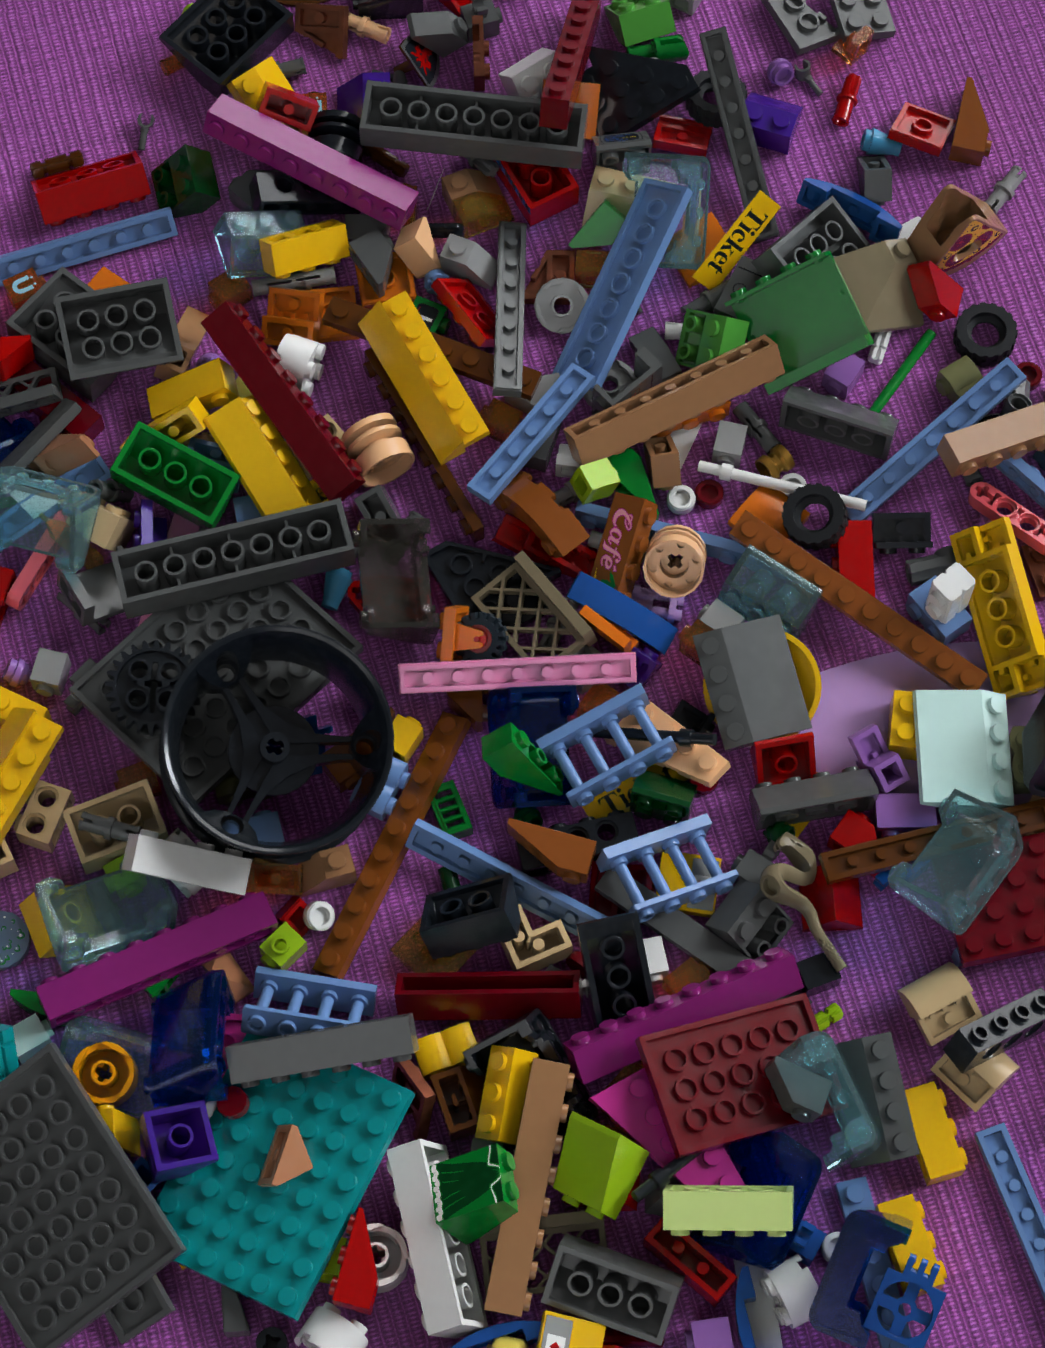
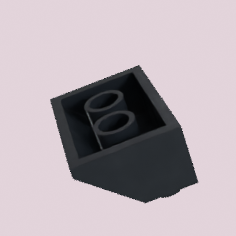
(470, 916)

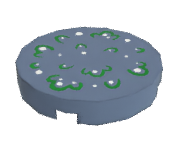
(14, 940)

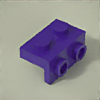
(149, 527)

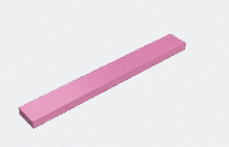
(517, 672)

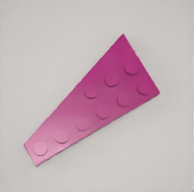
(635, 1110)

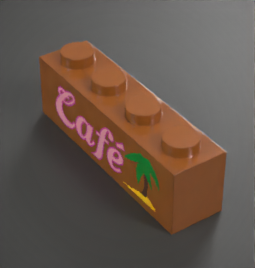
(624, 542)

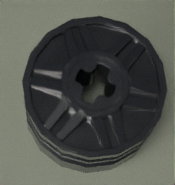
(338, 131)

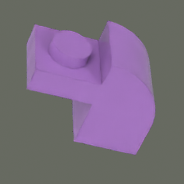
(874, 754)

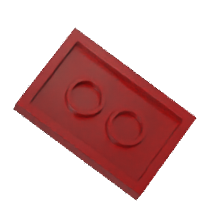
(468, 308)

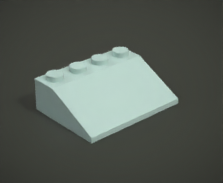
(962, 746)

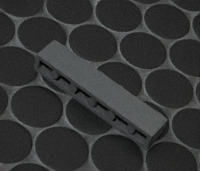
(322, 1049)

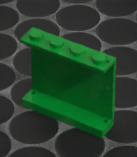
(806, 315)

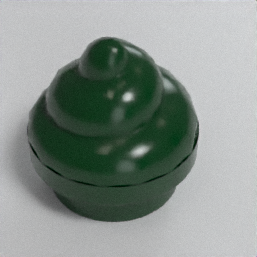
(529, 815)
(778, 828)

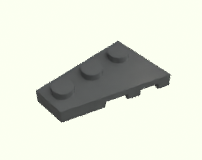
(802, 25)

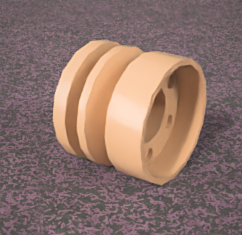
(378, 449)
(675, 576)

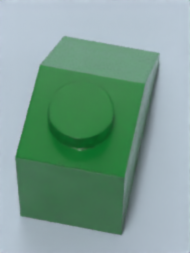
(600, 228)

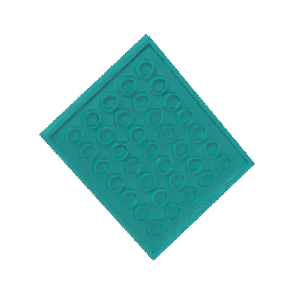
(282, 1236)

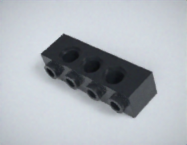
(267, 197)
(618, 823)
(997, 1031)

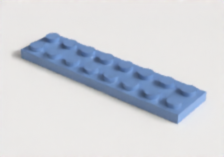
(624, 278)

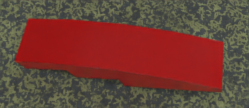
(518, 536)

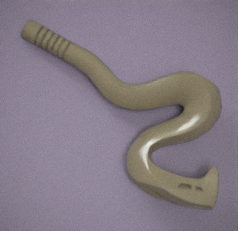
(801, 874)

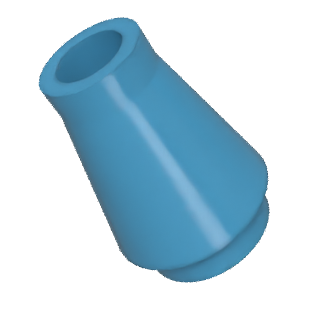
(877, 143)
(335, 587)

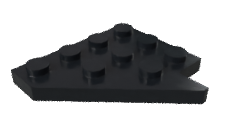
(636, 89)
(467, 569)

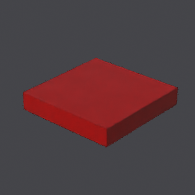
(921, 129)

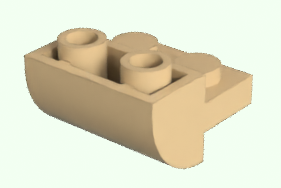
(940, 1003)
(979, 1083)

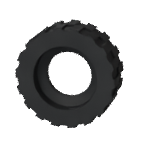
(700, 109)
(988, 314)
(810, 495)

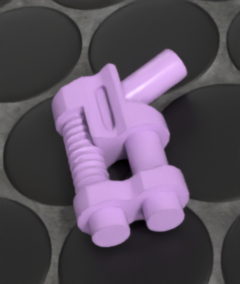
(646, 596)

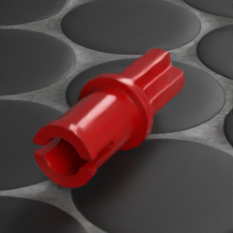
(846, 100)

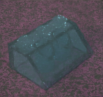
(239, 236)
(766, 588)

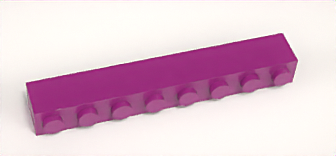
(310, 161)
(156, 959)
(745, 986)

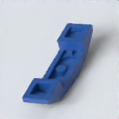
(860, 210)
(622, 612)
(744, 1294)
(486, 1336)

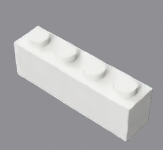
(187, 863)

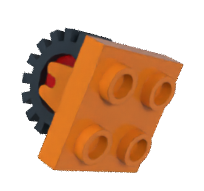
(470, 635)

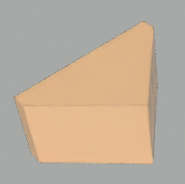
(417, 248)

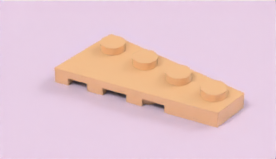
(696, 762)

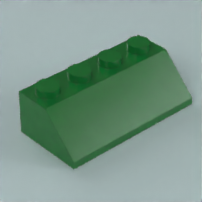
(174, 476)

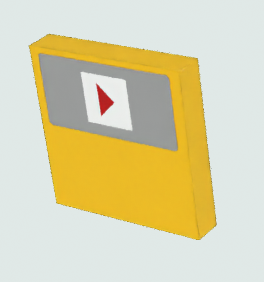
(674, 881)
(569, 1332)

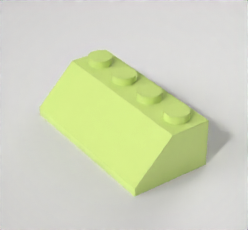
(728, 1209)

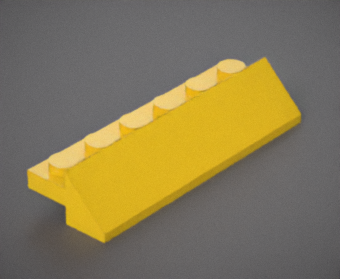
(423, 377)
(260, 457)
(1003, 608)
(24, 755)

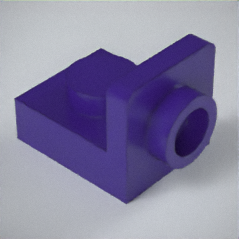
(645, 664)

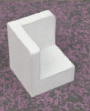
(565, 463)

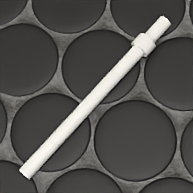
(727, 472)

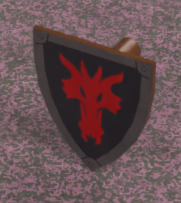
(421, 60)

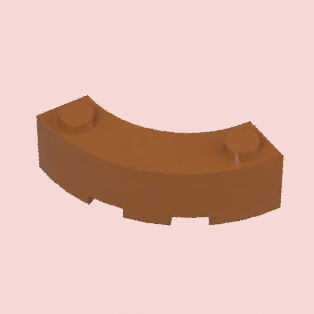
(537, 508)

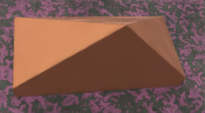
(238, 981)
(285, 1158)

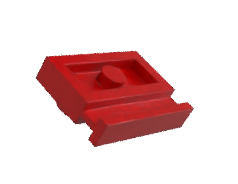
(682, 136)

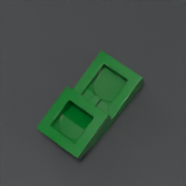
(29, 1003)

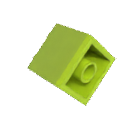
(597, 1167)

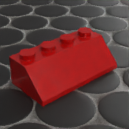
(91, 188)

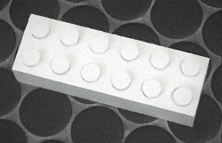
(440, 1262)

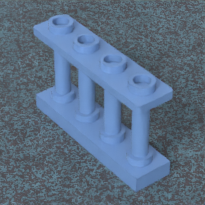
(607, 717)
(667, 840)
(304, 990)

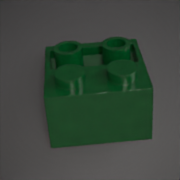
(186, 182)
(662, 798)

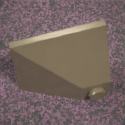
(882, 285)

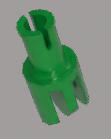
(666, 48)

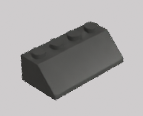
(838, 422)
(813, 797)
(881, 1084)
(612, 1289)

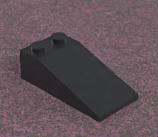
(615, 966)

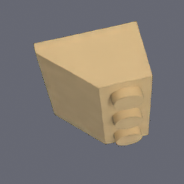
(613, 187)
(129, 805)

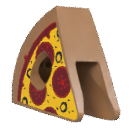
(955, 230)

